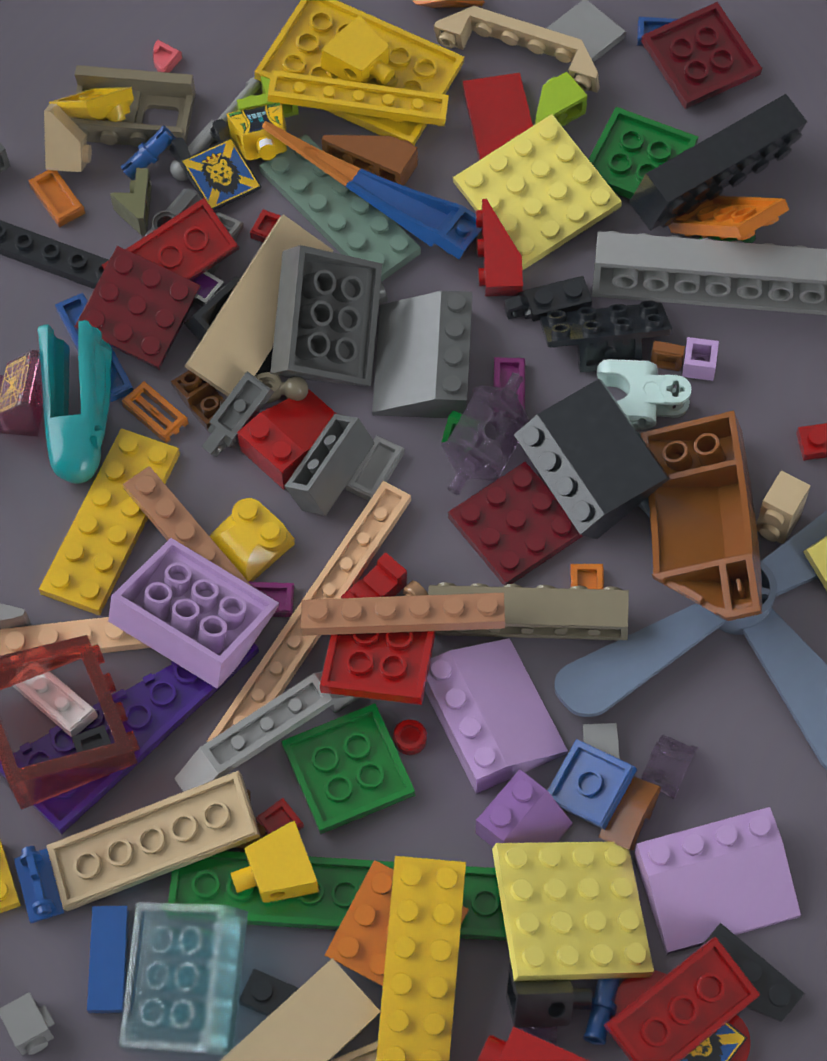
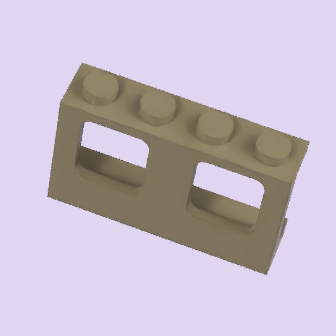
(149, 90)

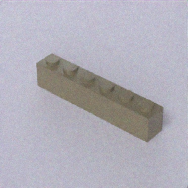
(551, 611)

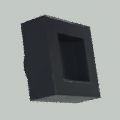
(91, 739)

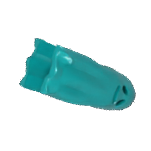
(76, 439)

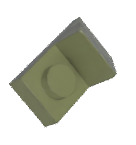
(135, 206)

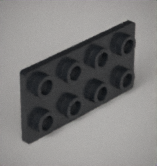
(606, 332)

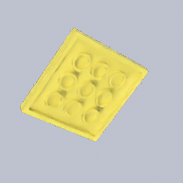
(539, 189)
(571, 911)

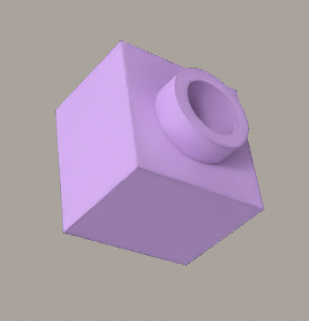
(700, 358)

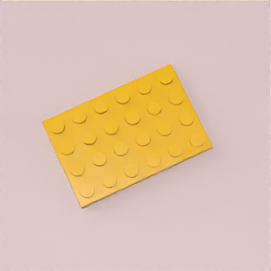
(415, 60)

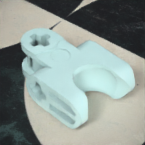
(646, 391)

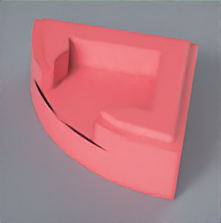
(165, 57)

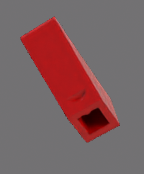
(502, 260)

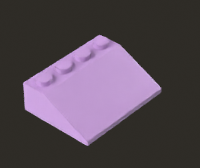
(191, 612)
(491, 712)
(717, 875)

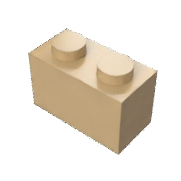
(782, 507)

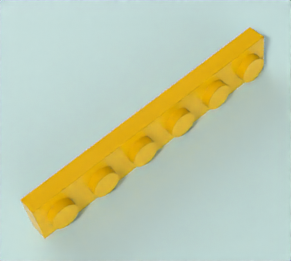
(358, 98)

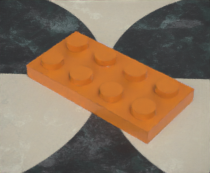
(730, 217)

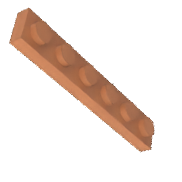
(173, 519)
(402, 614)

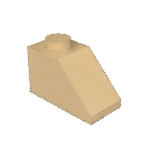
(64, 142)

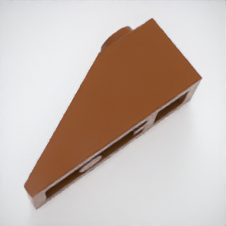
(379, 155)

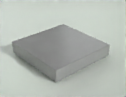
(592, 27)

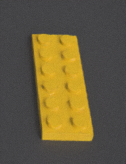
(106, 525)
(421, 960)

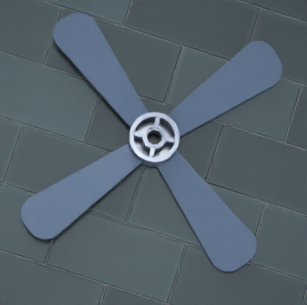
(799, 675)

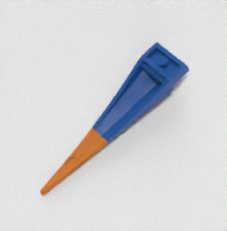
(423, 215)

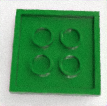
(633, 147)
(348, 768)

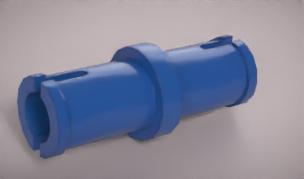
(148, 152)
(601, 1010)

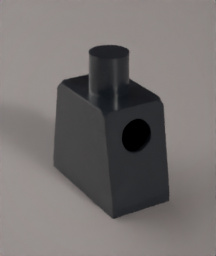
(544, 1002)

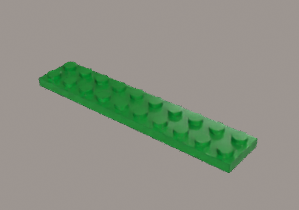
(338, 883)

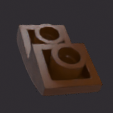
(198, 396)

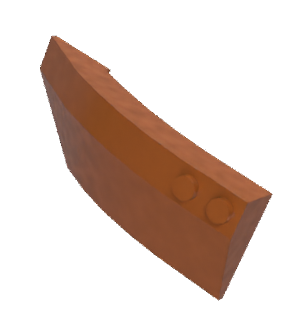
(706, 516)

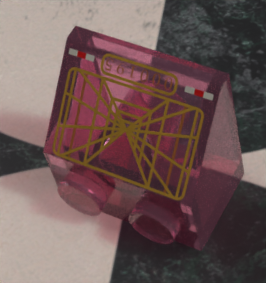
(21, 396)

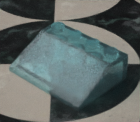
(184, 978)

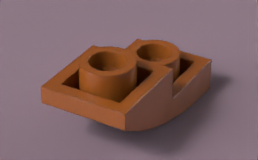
(631, 813)

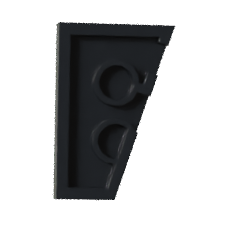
(776, 992)

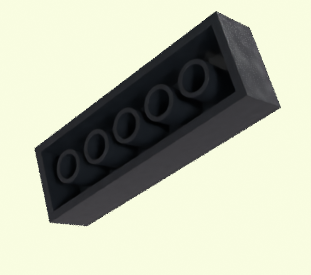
(718, 162)

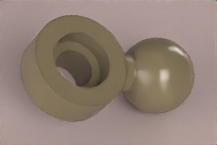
(294, 387)

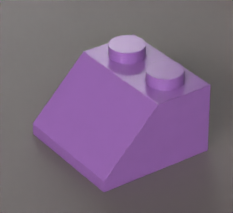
(522, 815)

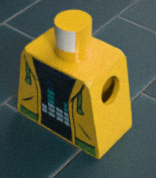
(249, 135)

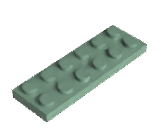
(339, 213)

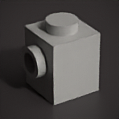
(27, 1024)

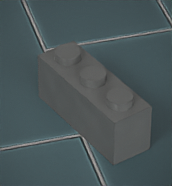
(329, 464)

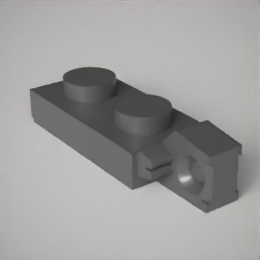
(235, 412)

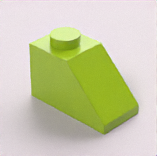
(562, 99)

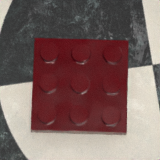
(701, 55)
(139, 306)
(514, 524)

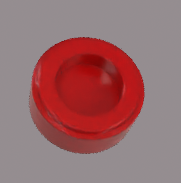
(410, 737)

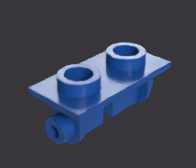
(38, 884)

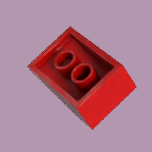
(284, 435)

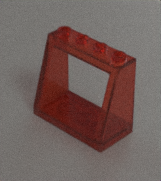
(56, 776)

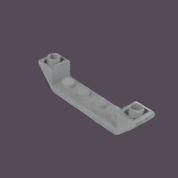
(259, 731)

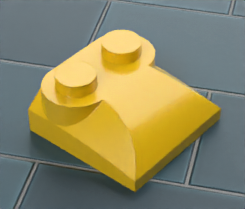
(98, 104)
(252, 538)

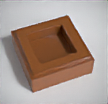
(667, 355)

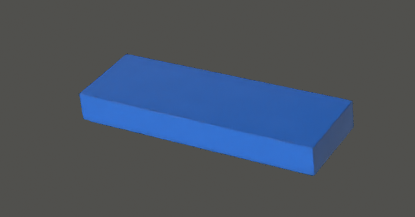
(107, 959)

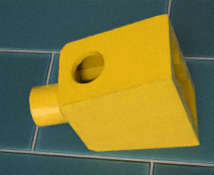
(358, 54)
(277, 866)

